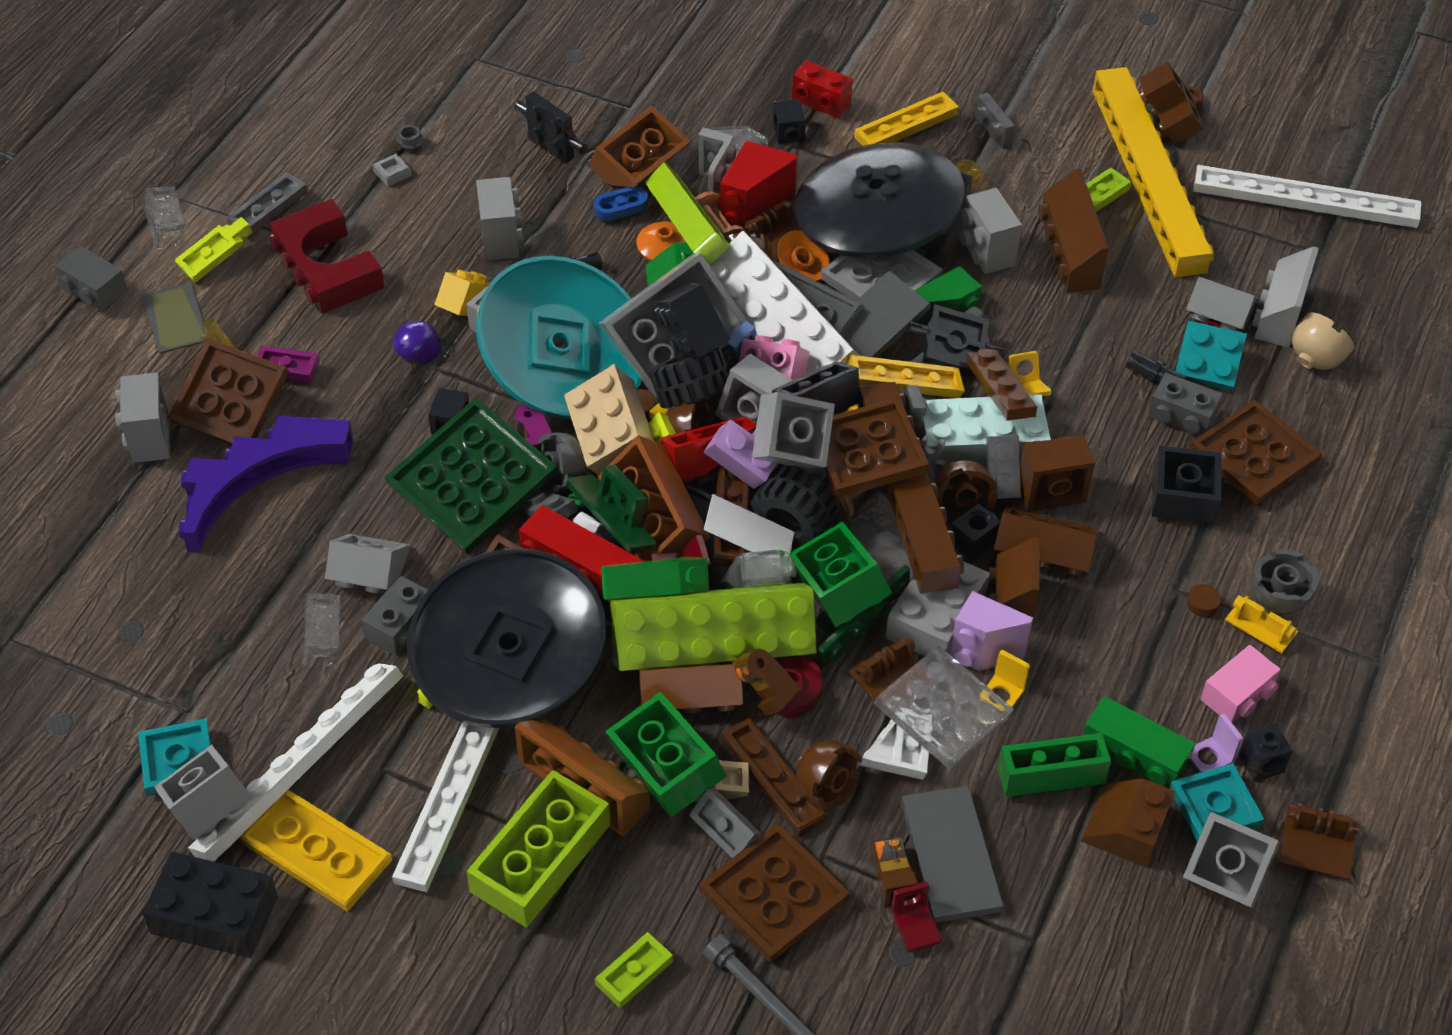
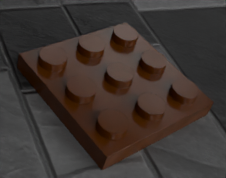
(228, 393)
(873, 448)
(1258, 451)
(774, 892)

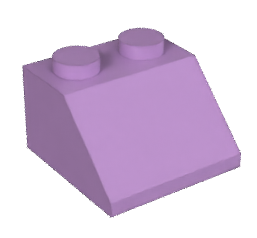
(985, 630)

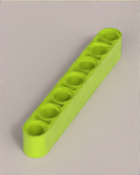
(687, 213)

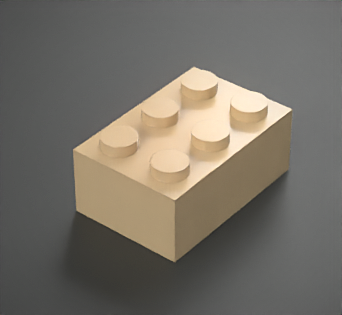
(606, 416)

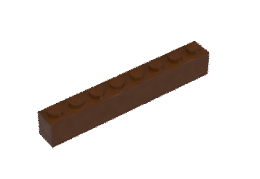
(918, 515)

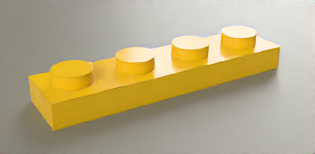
(907, 120)
(930, 378)

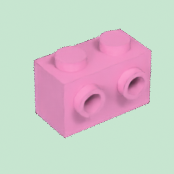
(783, 357)
(1241, 684)

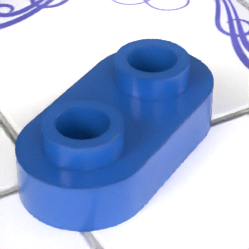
(620, 203)

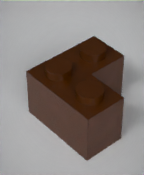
(1171, 103)

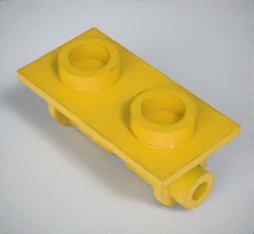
(1259, 624)

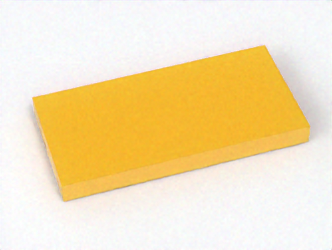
(316, 849)

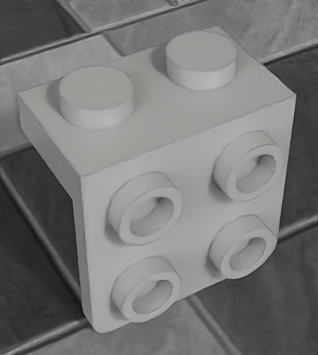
(715, 156)

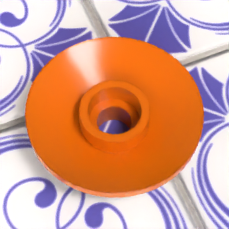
(657, 238)
(802, 255)

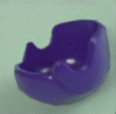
(417, 341)

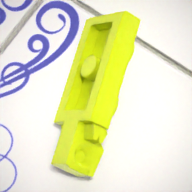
(213, 249)

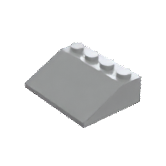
(639, 333)

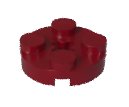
(807, 677)

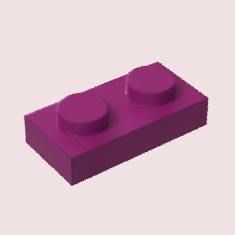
(299, 363)

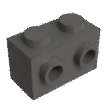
(91, 278)
(1183, 405)
(391, 616)

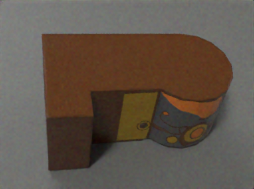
(767, 679)
(892, 868)

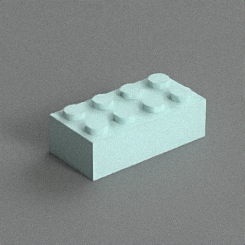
(968, 421)

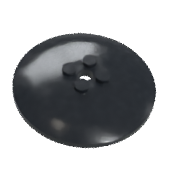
(851, 218)
(498, 598)

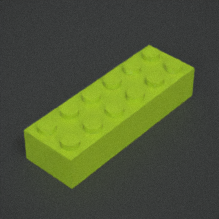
(712, 626)

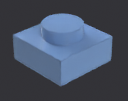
(745, 331)

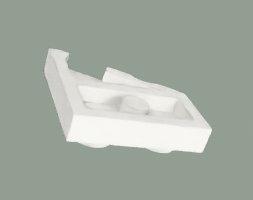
(897, 753)

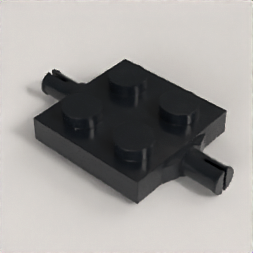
(550, 127)
(952, 336)

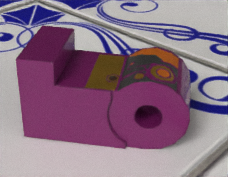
(531, 425)

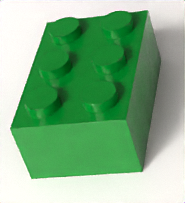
(840, 573)
(666, 754)

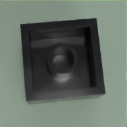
(1186, 484)

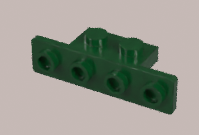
(616, 505)
(843, 634)

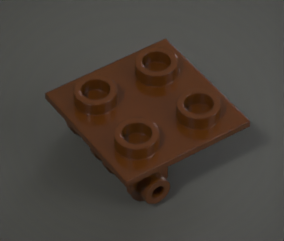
(773, 224)
(885, 667)
(1319, 840)

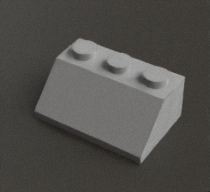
(1284, 298)

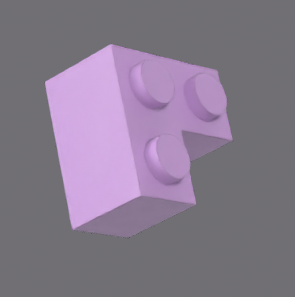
(734, 449)

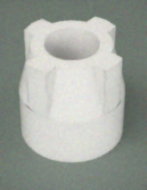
(589, 523)

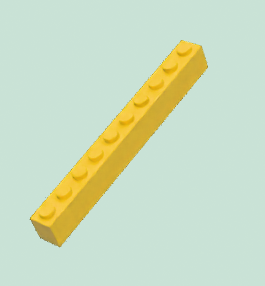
(1152, 173)

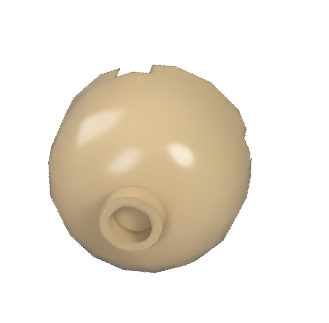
(1319, 343)

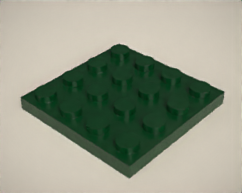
(471, 475)

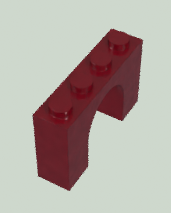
(324, 283)

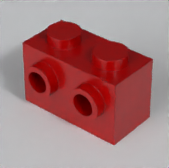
(822, 88)

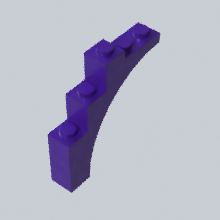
(290, 445)

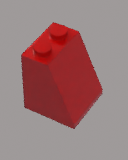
(757, 182)

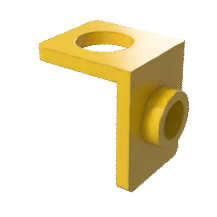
(1031, 381)
(1010, 675)

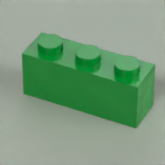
(1140, 742)
(1053, 764)

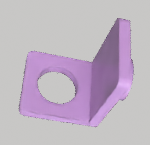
(1224, 744)

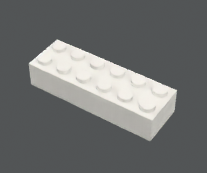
(776, 304)

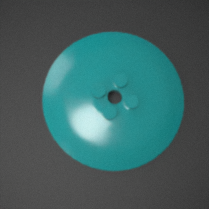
(542, 302)

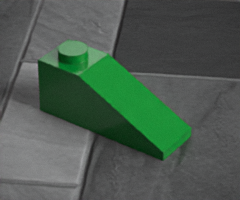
(952, 290)
(655, 578)

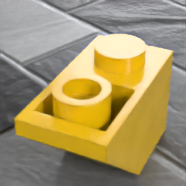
(459, 289)

